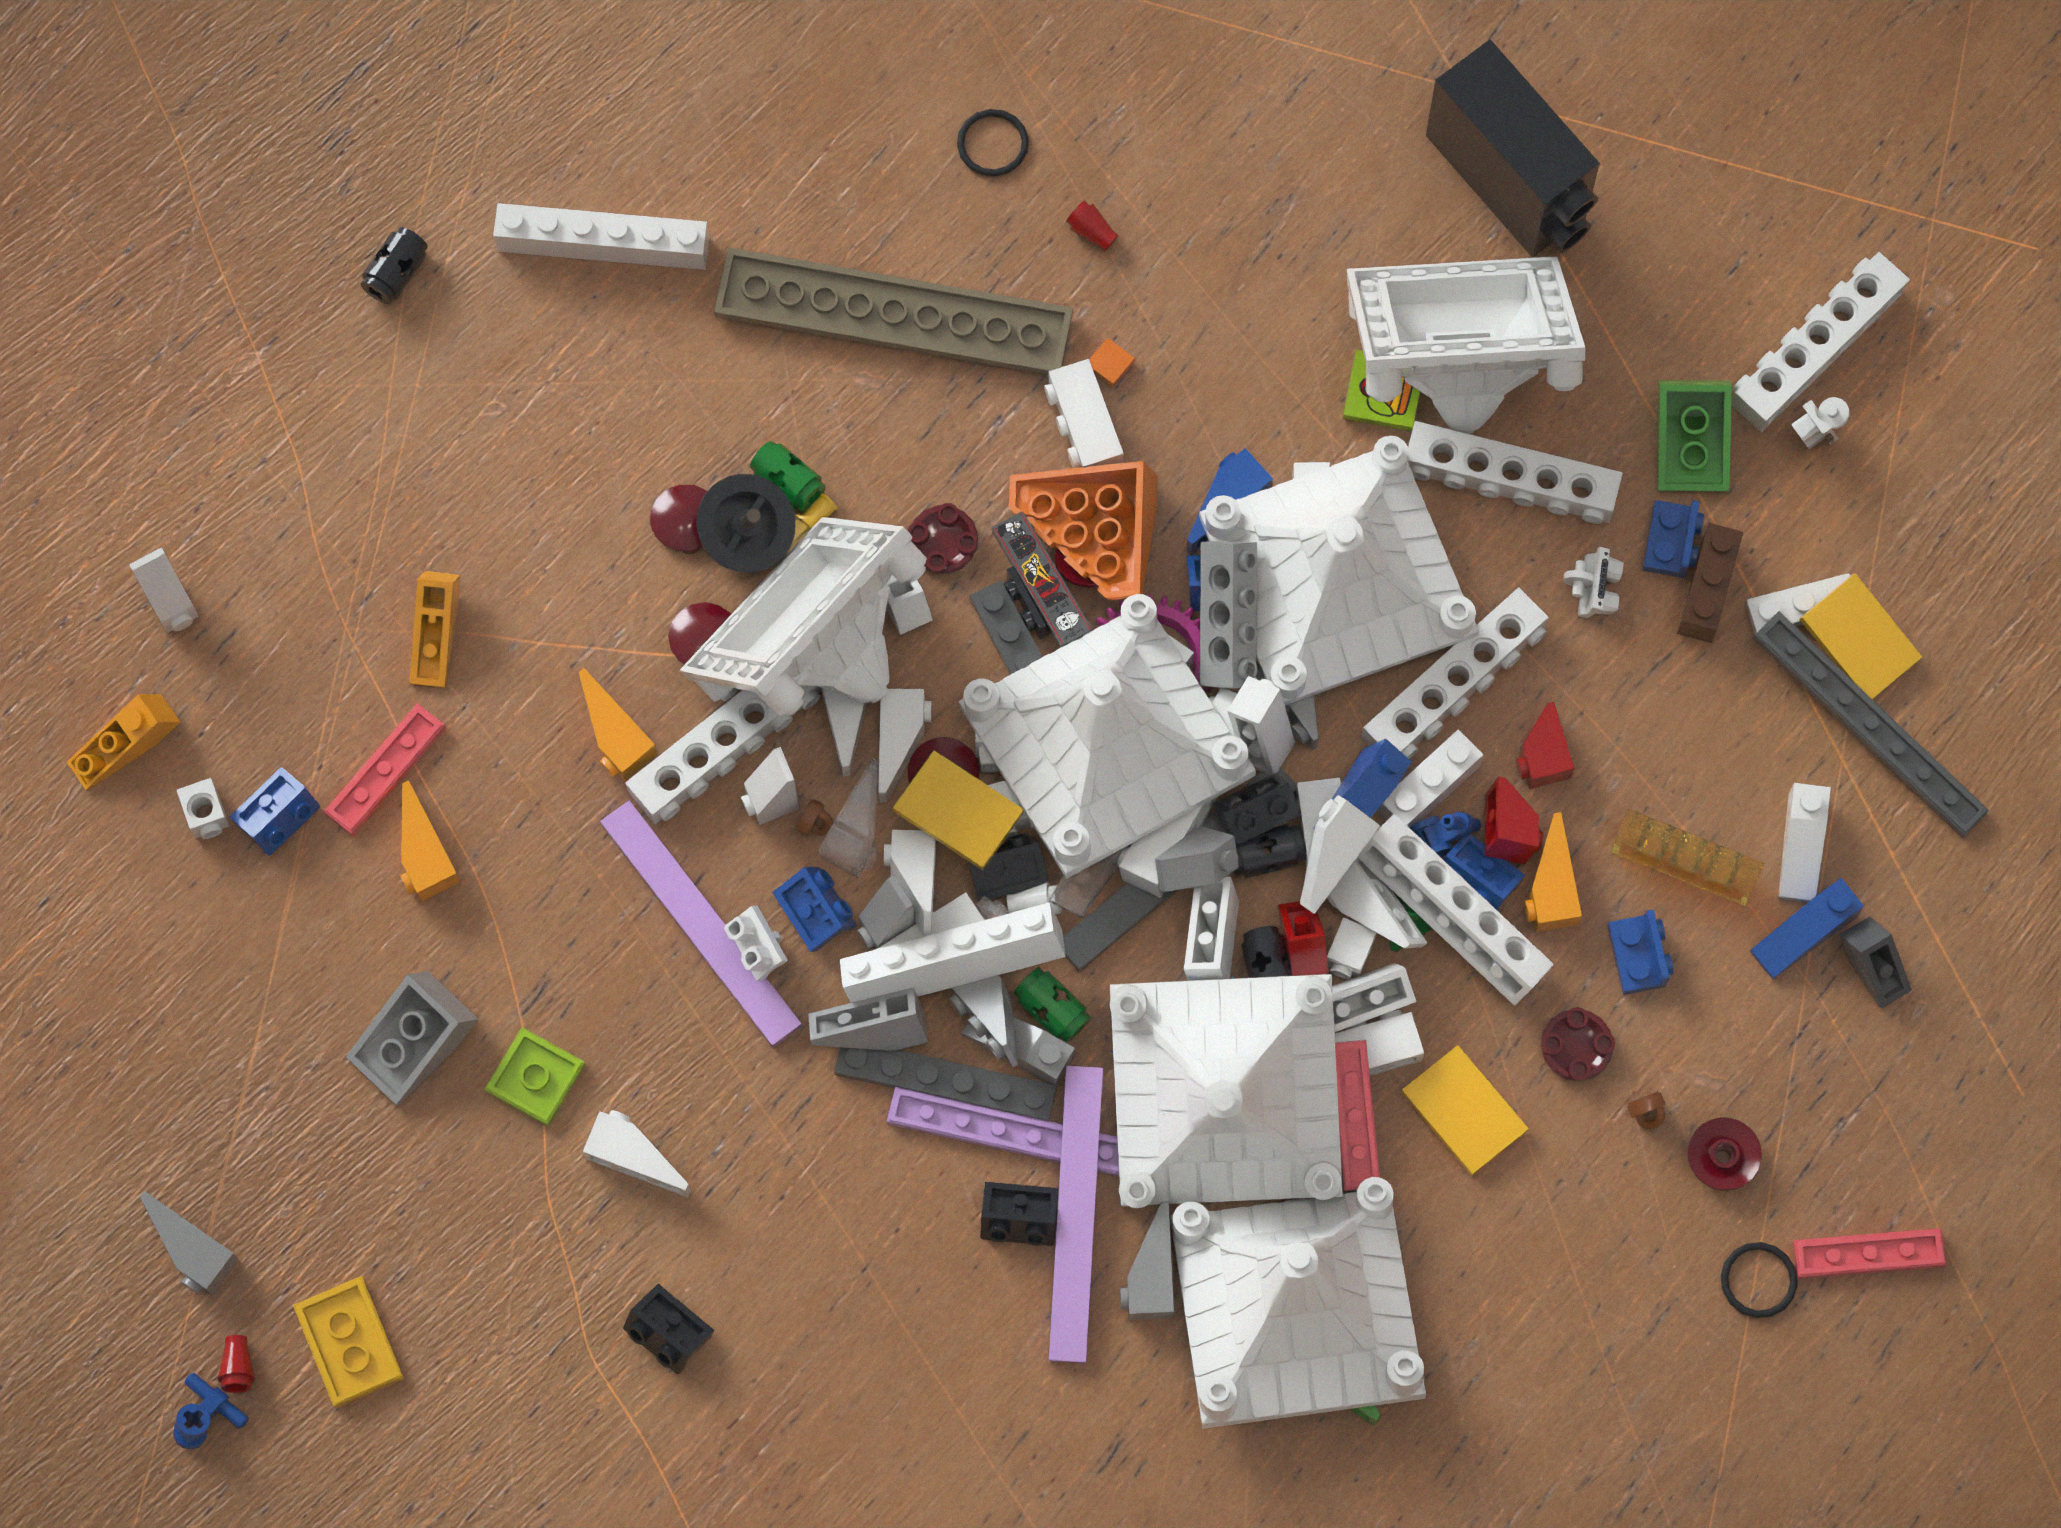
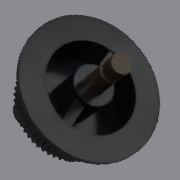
(745, 523)

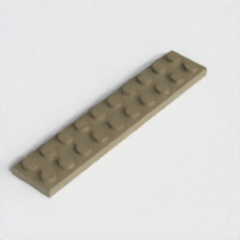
(893, 312)

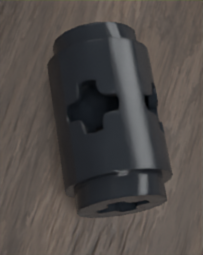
(383, 276)
(1283, 843)
(1265, 946)

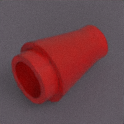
(1091, 225)
(236, 1367)

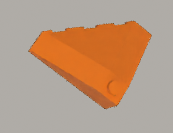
(1095, 518)

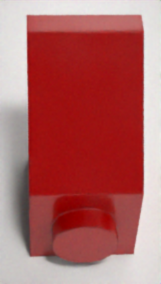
(1545, 752)
(1510, 824)
(1303, 939)

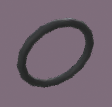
(996, 113)
(1752, 1312)

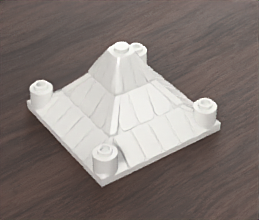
(1465, 332)
(1345, 572)
(813, 619)
(1106, 738)
(1226, 1090)
(1297, 1306)

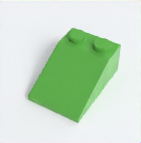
(1694, 435)

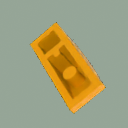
(433, 627)
(619, 739)
(421, 851)
(1554, 894)

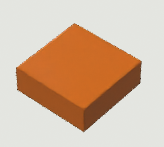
(1111, 362)

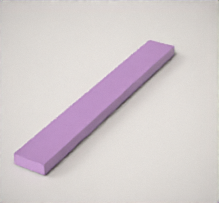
(699, 922)
(990, 1127)
(1076, 1214)

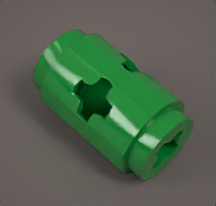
(789, 473)
(1040, 993)

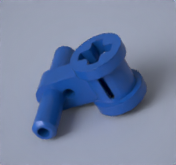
(1440, 833)
(213, 1402)

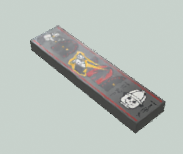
(1041, 579)

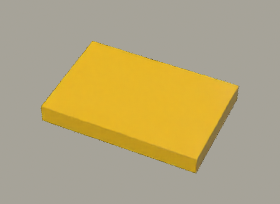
(1860, 636)
(958, 810)
(1464, 1110)
(348, 1342)

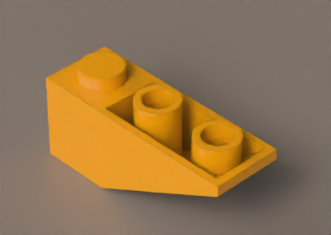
(123, 739)

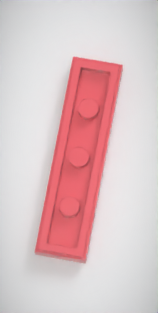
(385, 769)
(1356, 1114)
(1869, 1253)

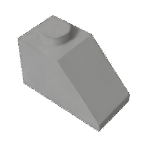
(1197, 860)

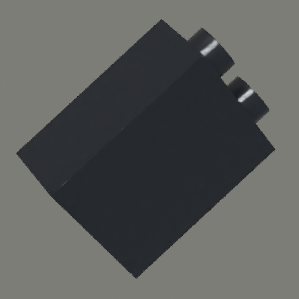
(1513, 150)

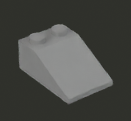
(411, 1035)

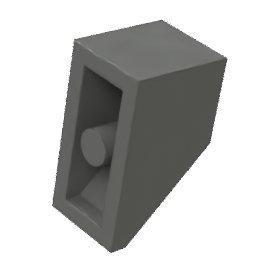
(1876, 961)

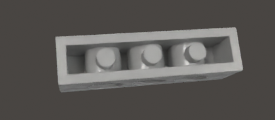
(1228, 613)

